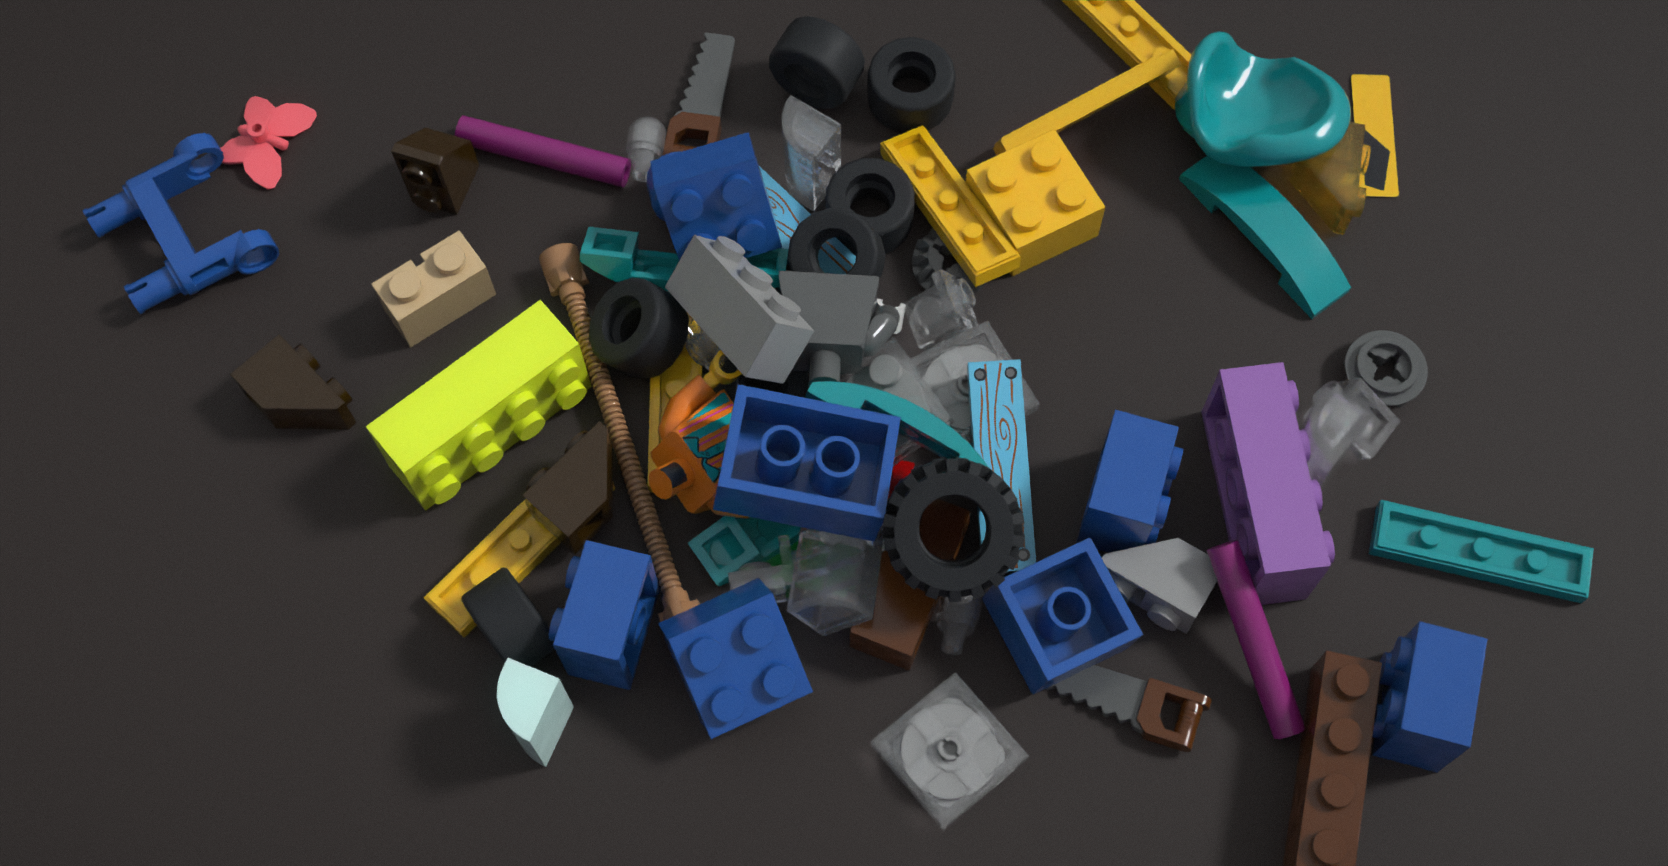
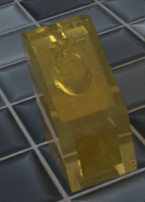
(1332, 180)

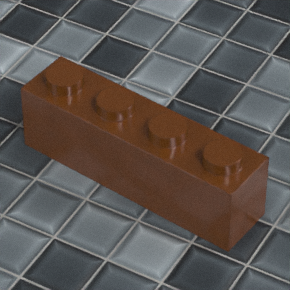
(1333, 762)

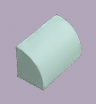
(533, 708)

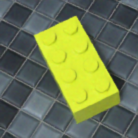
(482, 405)

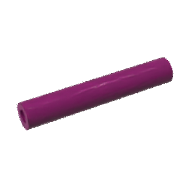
(544, 151)
(1256, 639)

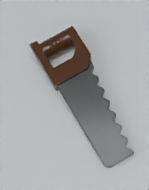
(704, 97)
(1138, 703)

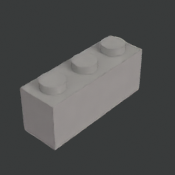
(739, 308)

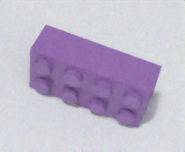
(1267, 481)

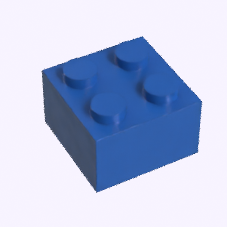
(716, 194)
(1131, 483)
(605, 614)
(1061, 615)
(735, 657)
(1429, 696)

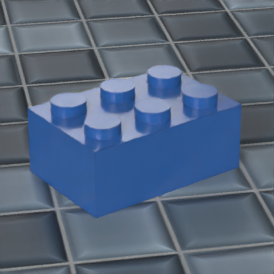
(807, 463)

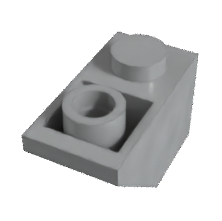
(1165, 580)

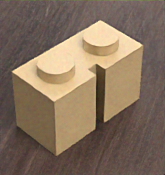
(436, 291)

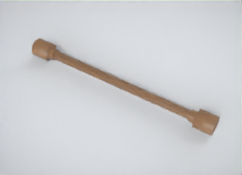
(566, 278)

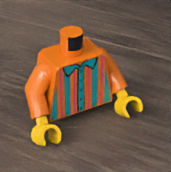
(694, 441)

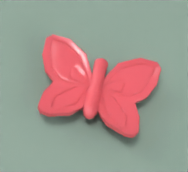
(263, 131)

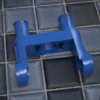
(184, 269)

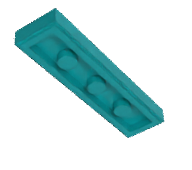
(1481, 551)

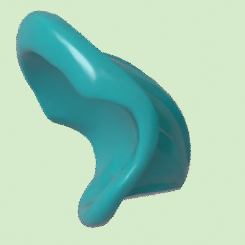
(1257, 107)

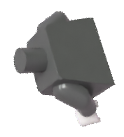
(845, 320)

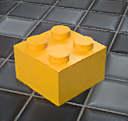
(1038, 199)

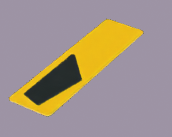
(1374, 109)

